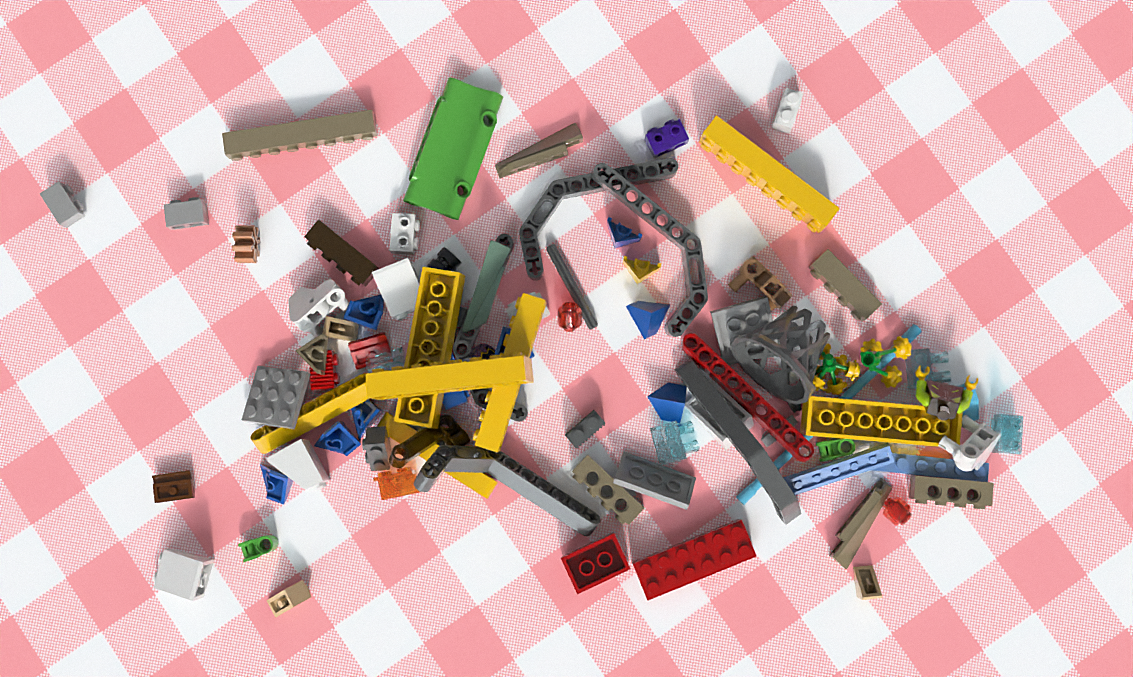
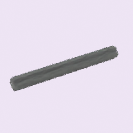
(571, 286)

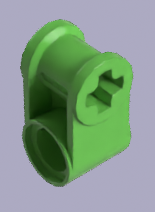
(833, 449)
(255, 548)

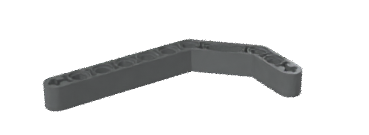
(586, 189)
(666, 231)
(470, 341)
(742, 439)
(512, 474)

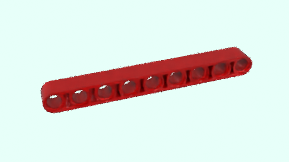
(750, 406)

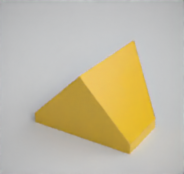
(640, 269)

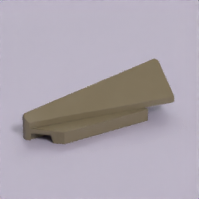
(544, 151)
(859, 523)

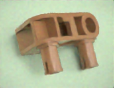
(761, 280)

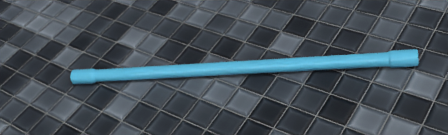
(750, 490)

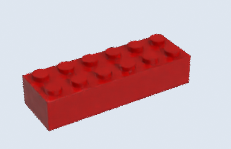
(694, 559)

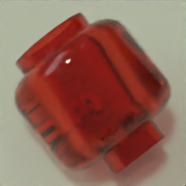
(569, 316)
(897, 511)

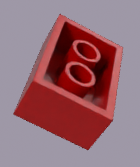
(595, 563)

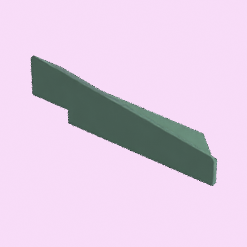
(486, 286)

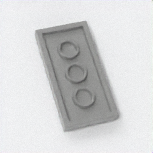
(655, 480)

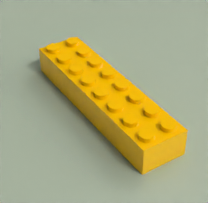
(768, 175)
(431, 339)
(450, 377)
(503, 398)
(876, 422)

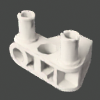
(307, 303)
(975, 449)

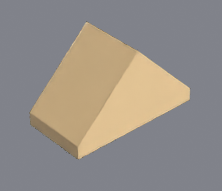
(340, 329)
(866, 583)

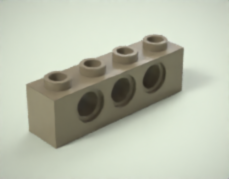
(982, 491)
(633, 507)

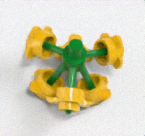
(834, 366)

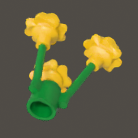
(872, 354)

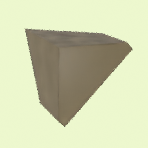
(315, 353)

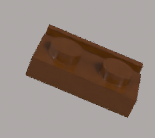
(173, 486)

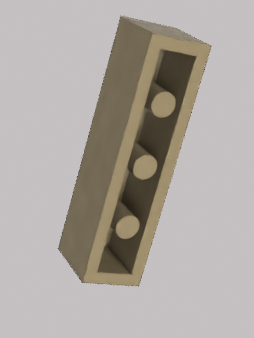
(844, 285)

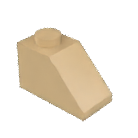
(289, 598)

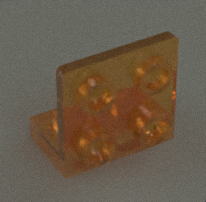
(396, 484)

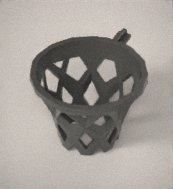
(789, 336)

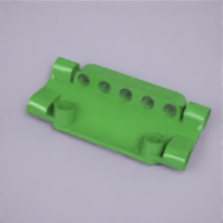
(453, 148)

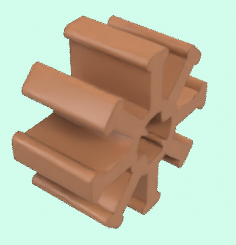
(246, 244)

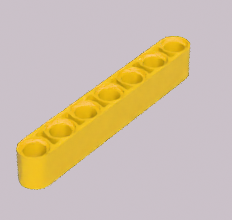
(313, 414)
(401, 432)

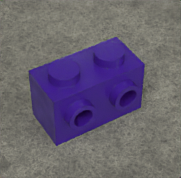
(666, 138)

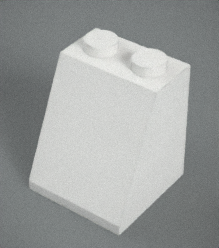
(398, 287)
(301, 465)
(183, 574)

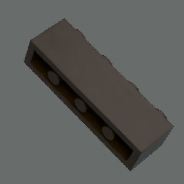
(340, 252)

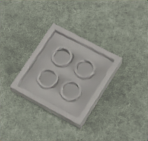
(740, 320)
(276, 397)

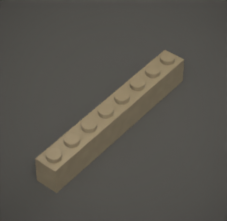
(299, 134)

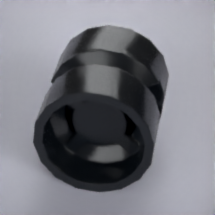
(445, 255)

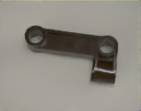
(427, 438)

